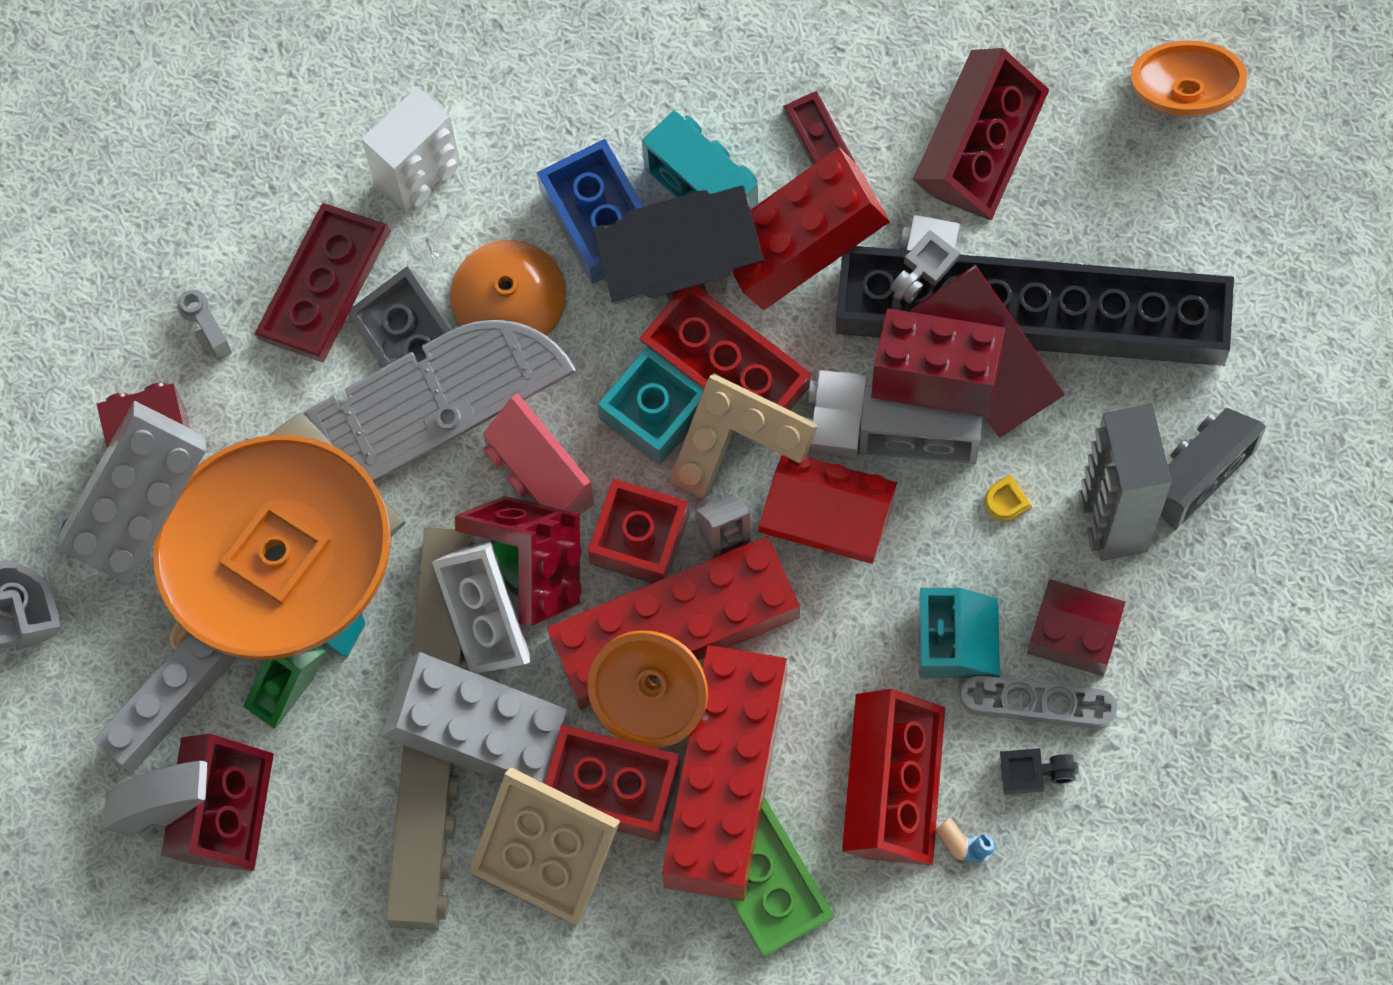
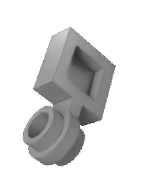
(929, 260)
(210, 334)

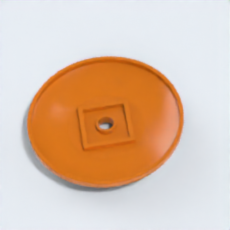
(264, 496)

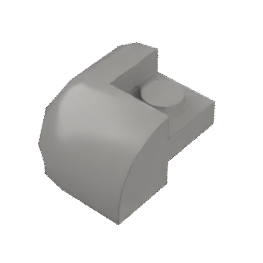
(26, 607)

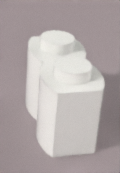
(838, 412)

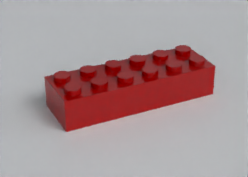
(699, 607)
(725, 775)

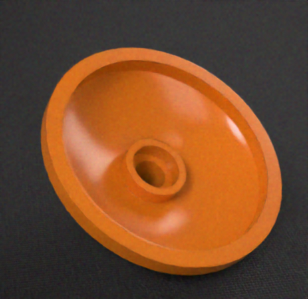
(1188, 78)
(536, 292)
(633, 705)

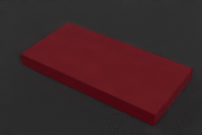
(322, 282)
(1023, 380)

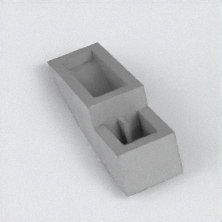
(155, 797)

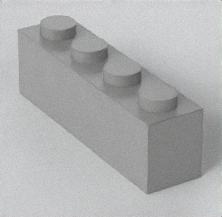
(161, 703)

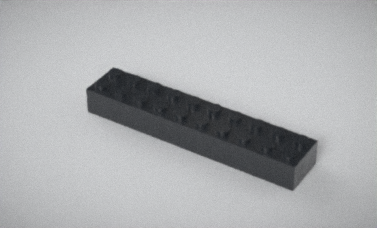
(1063, 304)

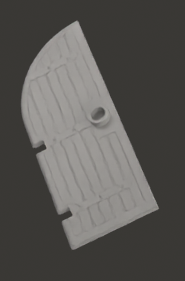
(425, 404)

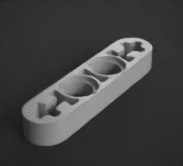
(1038, 694)

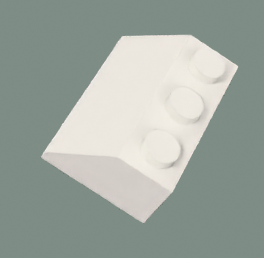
(481, 608)

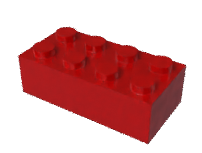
(810, 226)

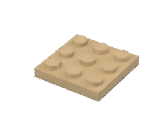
(544, 846)

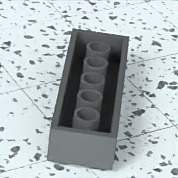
(1125, 483)

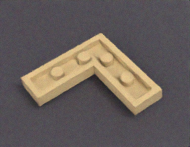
(731, 408)

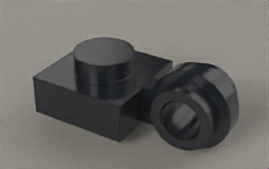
(1024, 770)

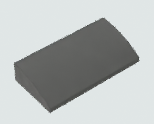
(400, 318)

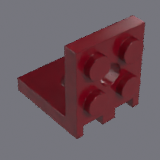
(546, 547)

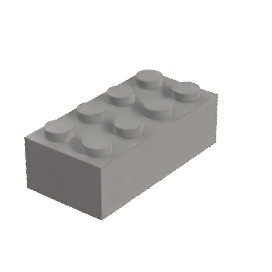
(131, 492)
(472, 720)

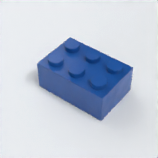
(587, 193)

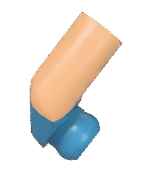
(965, 847)

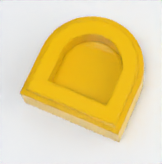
(1006, 500)

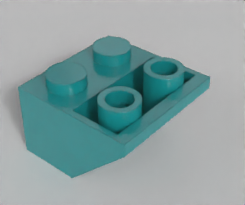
(958, 634)

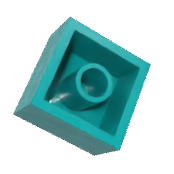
(651, 405)

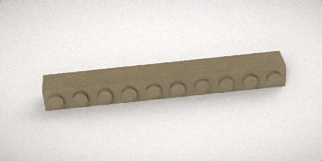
(426, 781)

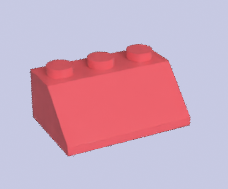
(535, 460)

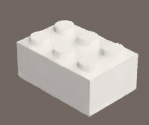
(412, 150)

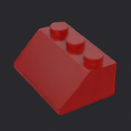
(828, 507)

